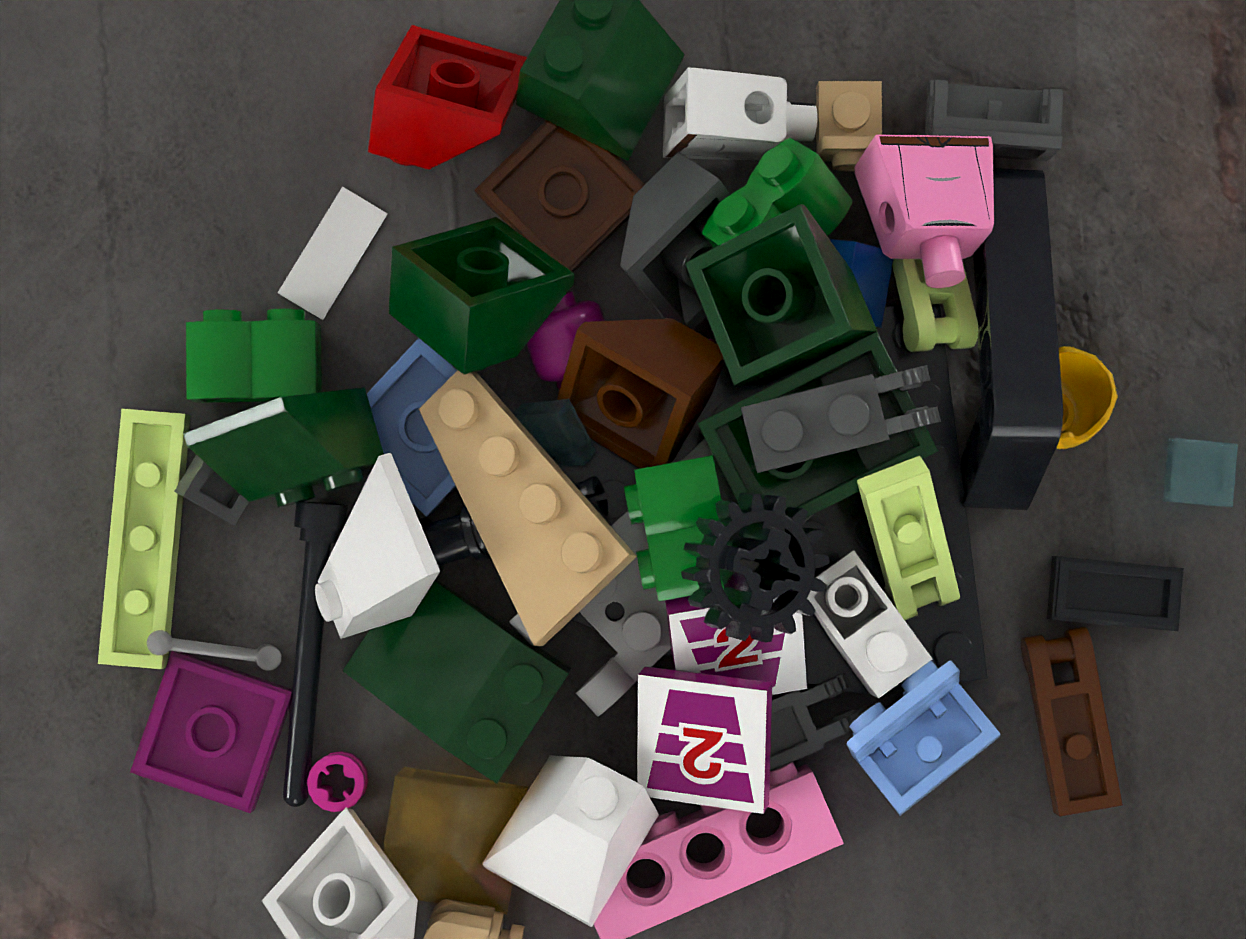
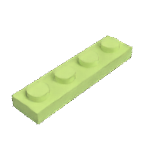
(143, 536)

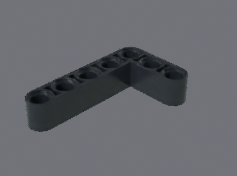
(1016, 350)

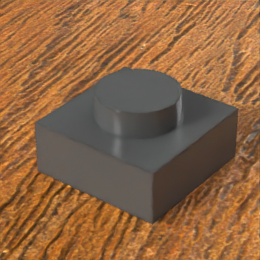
(211, 492)

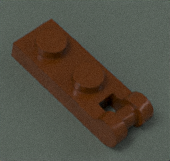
(1072, 723)

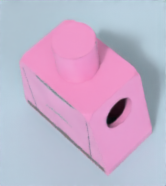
(929, 199)

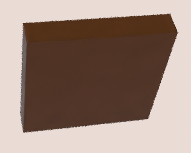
(561, 193)

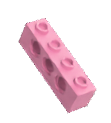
(803, 833)

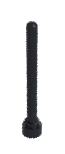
(319, 528)

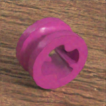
(323, 794)

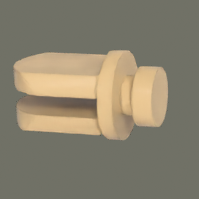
(468, 921)

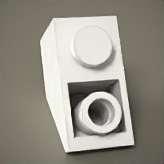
(866, 626)

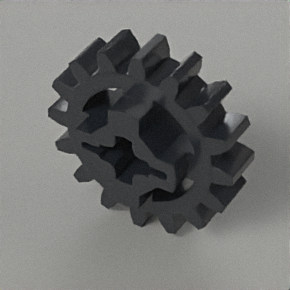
(767, 536)

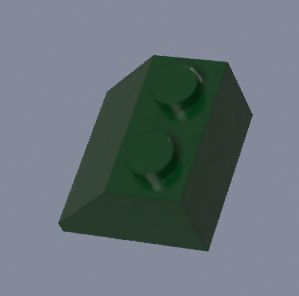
(599, 71)
(475, 292)
(779, 298)
(292, 445)

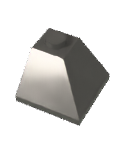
(667, 233)

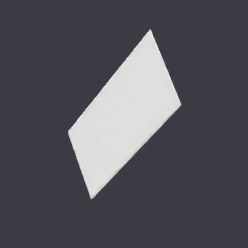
(332, 253)

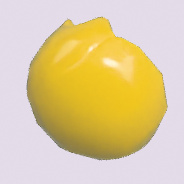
(1086, 394)

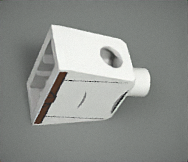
(732, 115)

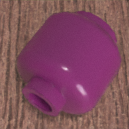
(554, 338)

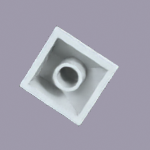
(379, 560)
(573, 835)
(343, 889)

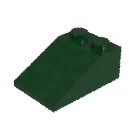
(830, 478)
(460, 678)

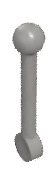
(265, 656)

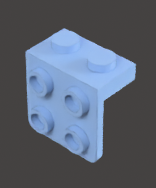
(920, 736)

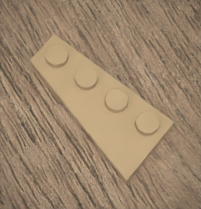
(530, 515)

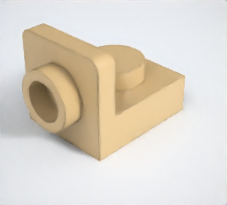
(847, 120)

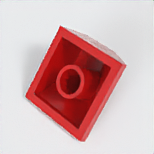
(441, 98)

